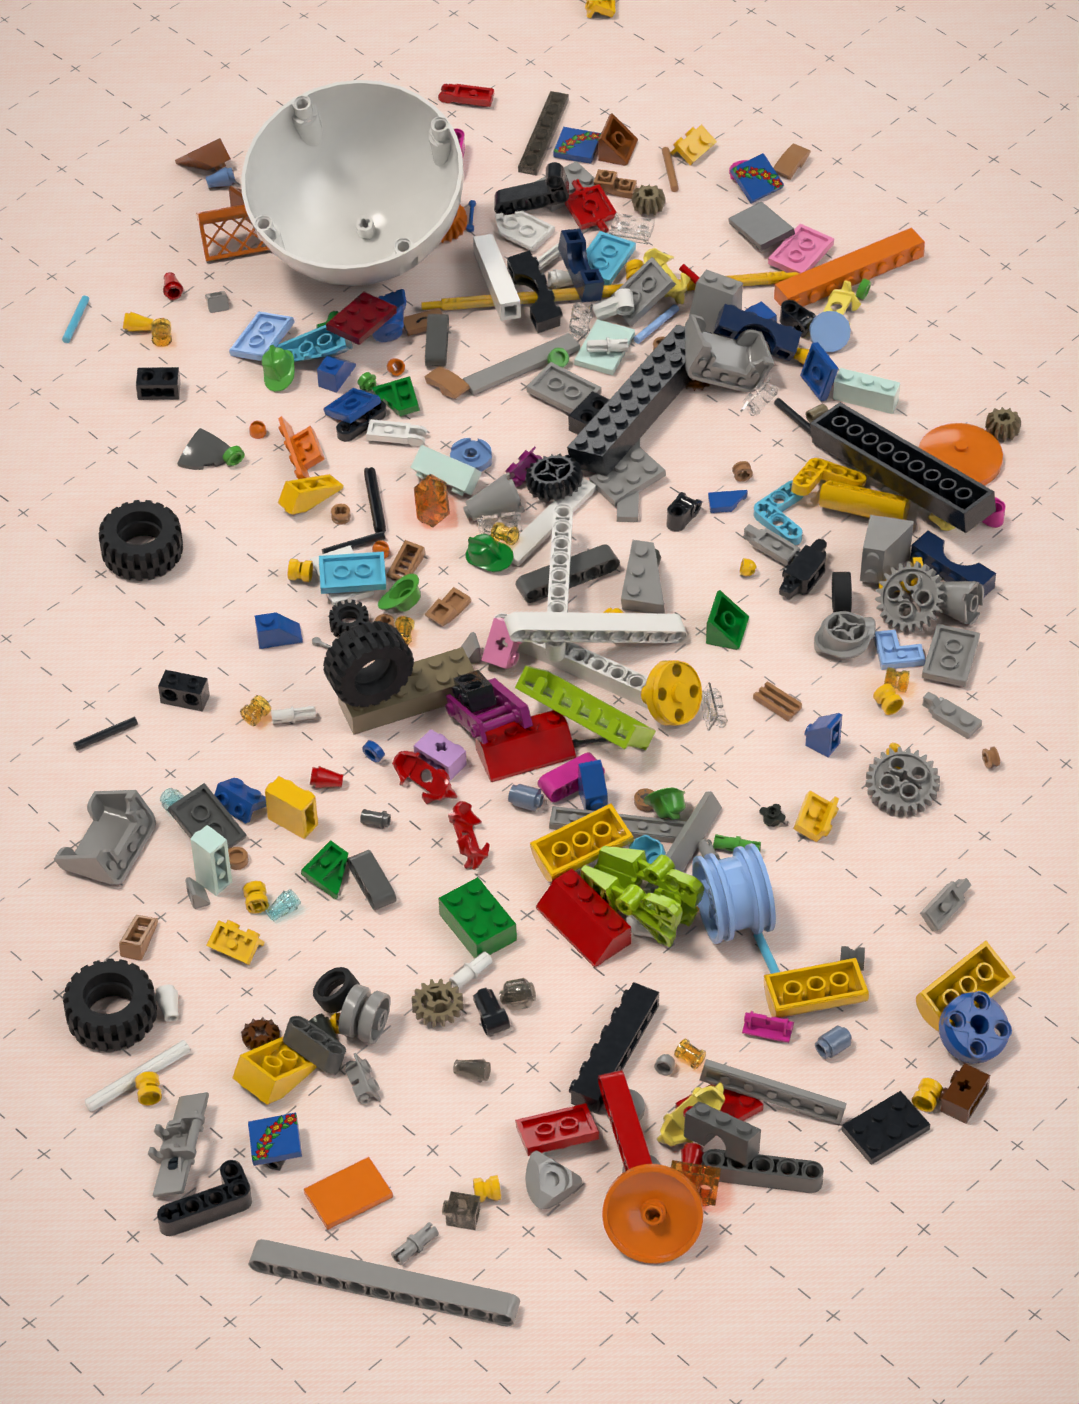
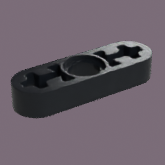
(351, 432)

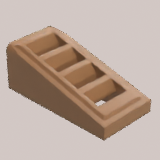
(407, 547)
(136, 938)

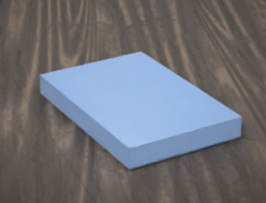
(261, 332)

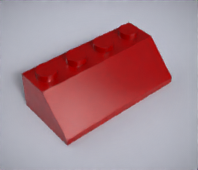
(520, 750)
(584, 918)

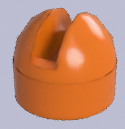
(399, 365)
(257, 429)
(381, 546)

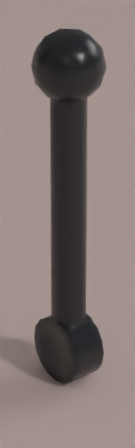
(576, 743)

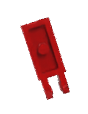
(466, 94)

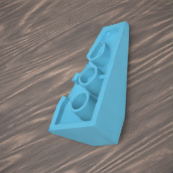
(316, 345)

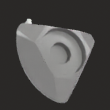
(549, 1181)

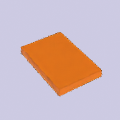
(348, 1193)

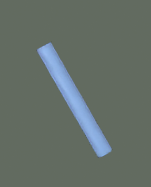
(656, 323)

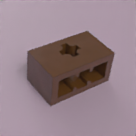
(964, 1093)

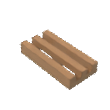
(780, 699)

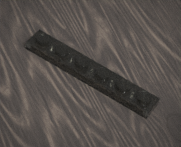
(543, 133)

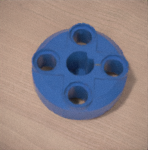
(974, 1028)

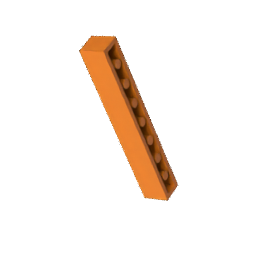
(852, 267)

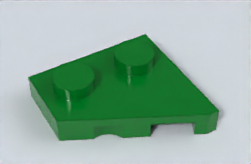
(398, 396)
(327, 868)

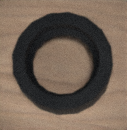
(841, 591)
(330, 981)

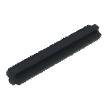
(374, 500)

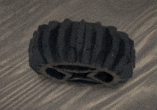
(554, 477)

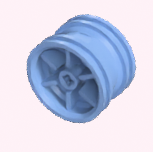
(735, 893)

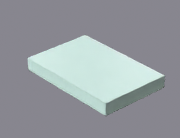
(602, 361)

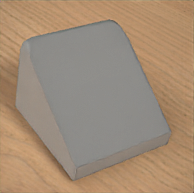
(217, 301)
(472, 648)
(196, 893)

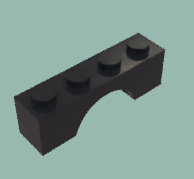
(525, 271)

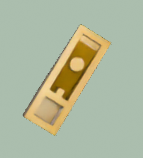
(306, 493)

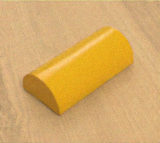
(862, 501)
(579, 842)
(975, 972)
(815, 988)

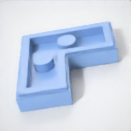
(897, 656)

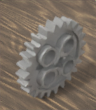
(927, 584)
(894, 797)

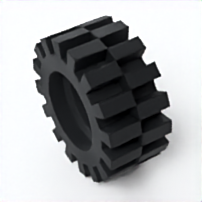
(347, 610)

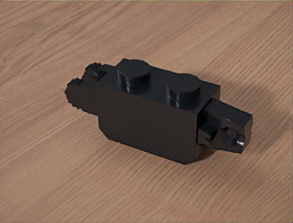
(804, 570)

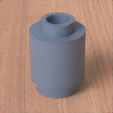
(525, 797)
(833, 1042)

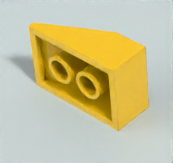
(271, 1070)

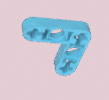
(775, 510)

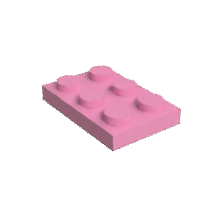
(801, 250)

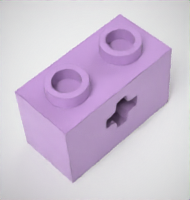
(441, 753)

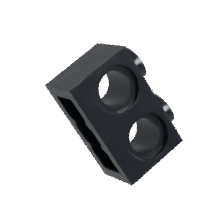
(158, 383)
(586, 411)
(184, 690)
(474, 691)

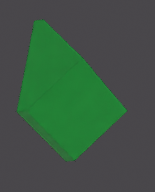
(725, 623)

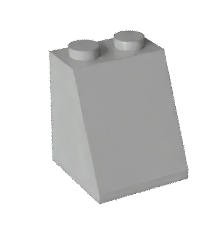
(712, 293)
(885, 547)

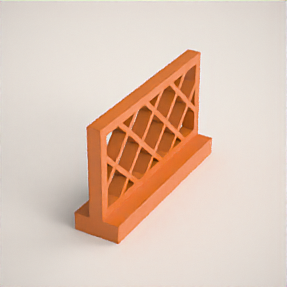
(224, 215)

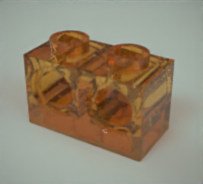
(431, 500)
(699, 1176)

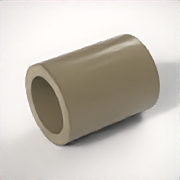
(815, 412)

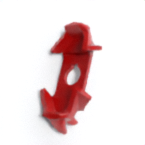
(411, 765)
(463, 821)

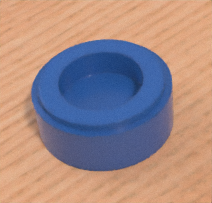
(373, 751)

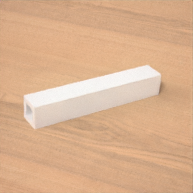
(496, 277)

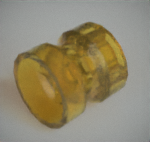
(161, 332)
(892, 676)
(255, 710)

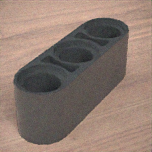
(436, 340)
(371, 879)
(314, 1044)

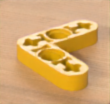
(820, 469)

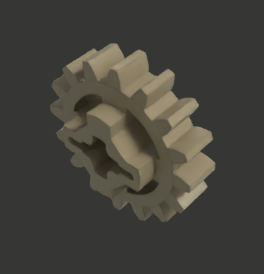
(437, 1003)

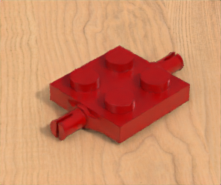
(590, 206)

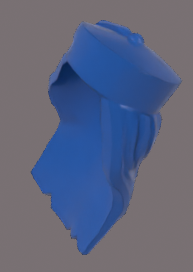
(394, 326)

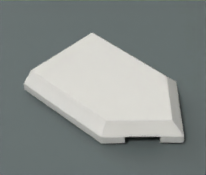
(524, 229)

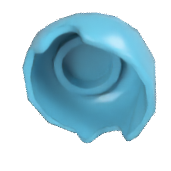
(652, 847)

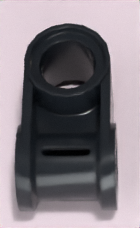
(796, 316)
(682, 511)

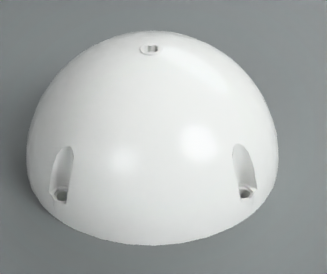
(356, 186)

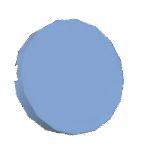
(830, 330)

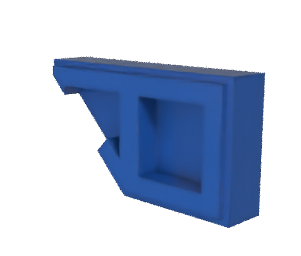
(725, 500)

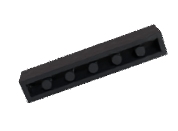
(615, 1045)

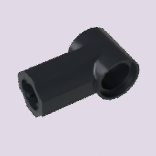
(491, 1015)

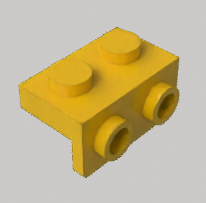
(694, 145)
(816, 816)

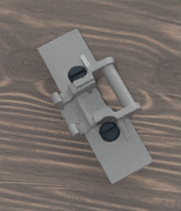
(178, 1144)

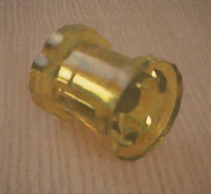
(504, 533)
(405, 626)
(690, 1053)

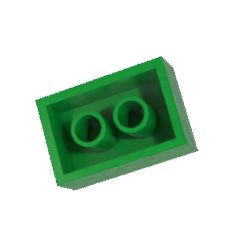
(477, 918)

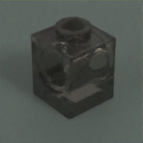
(462, 1219)

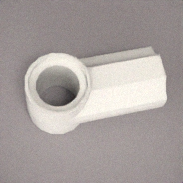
(621, 303)

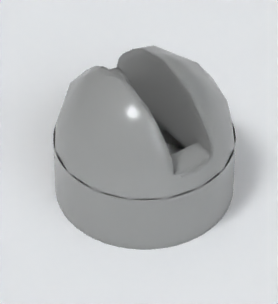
(665, 1064)

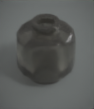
(518, 994)

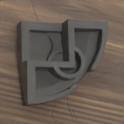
(203, 451)

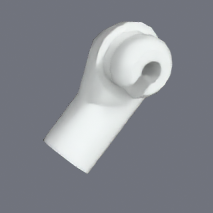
(637, 928)

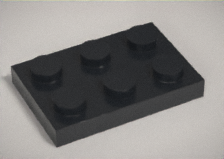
(885, 1127)

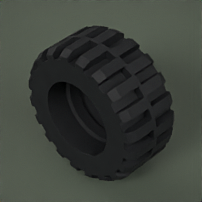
(145, 559)
(358, 648)
(112, 1029)

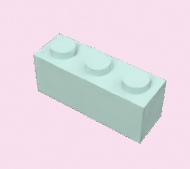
(866, 390)
(456, 474)
(211, 860)

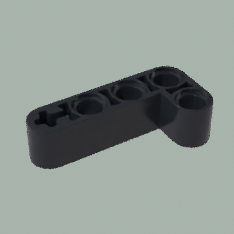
(534, 195)
(175, 1216)

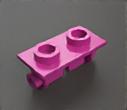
(767, 1027)

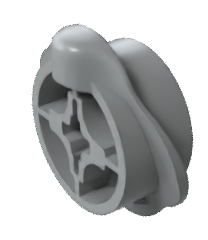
(844, 634)

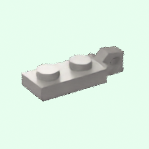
(771, 544)
(951, 715)
(945, 904)

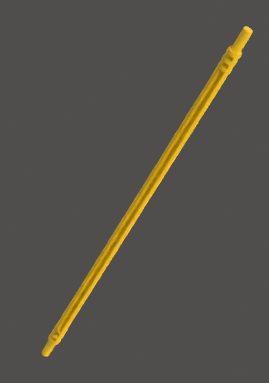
(571, 293)

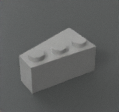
(642, 581)

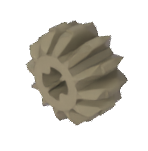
(648, 199)
(1003, 423)

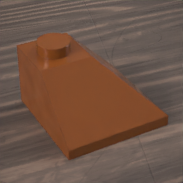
(206, 157)

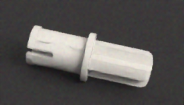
(607, 345)
(293, 714)
(471, 970)

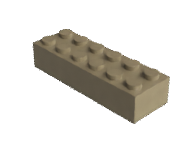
(423, 692)

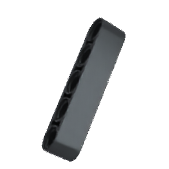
(583, 568)
(774, 1175)

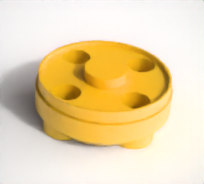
(672, 692)

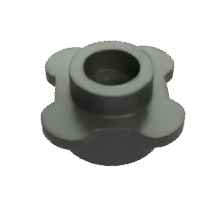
(768, 818)

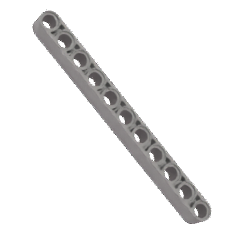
(384, 1282)

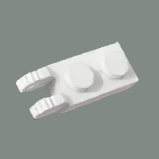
(396, 432)

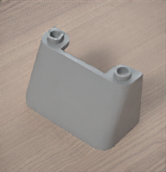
(723, 360)
(114, 838)

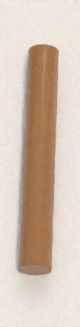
(670, 169)

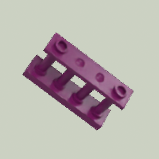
(507, 703)

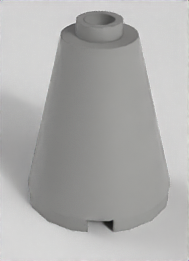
(494, 499)
(961, 600)

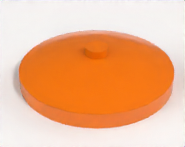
(966, 449)
(652, 1213)

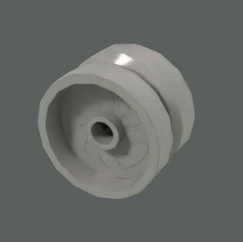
(364, 1014)

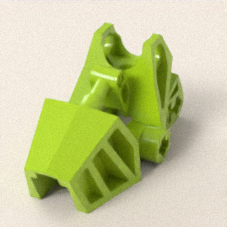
(618, 882)

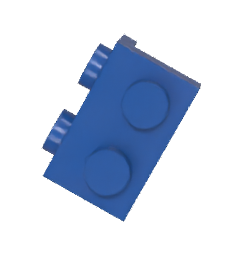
(239, 798)

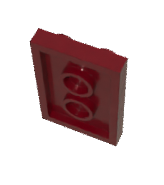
(361, 318)

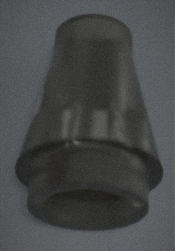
(474, 1069)

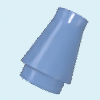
(221, 178)

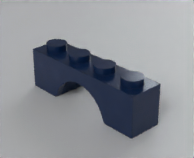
(587, 281)
(781, 339)
(931, 550)

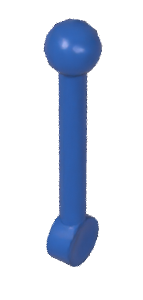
(470, 227)

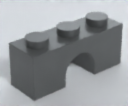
(739, 1137)

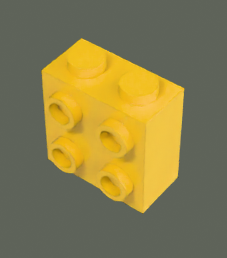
(291, 807)

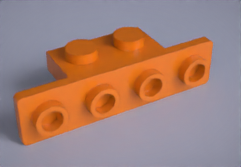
(303, 448)

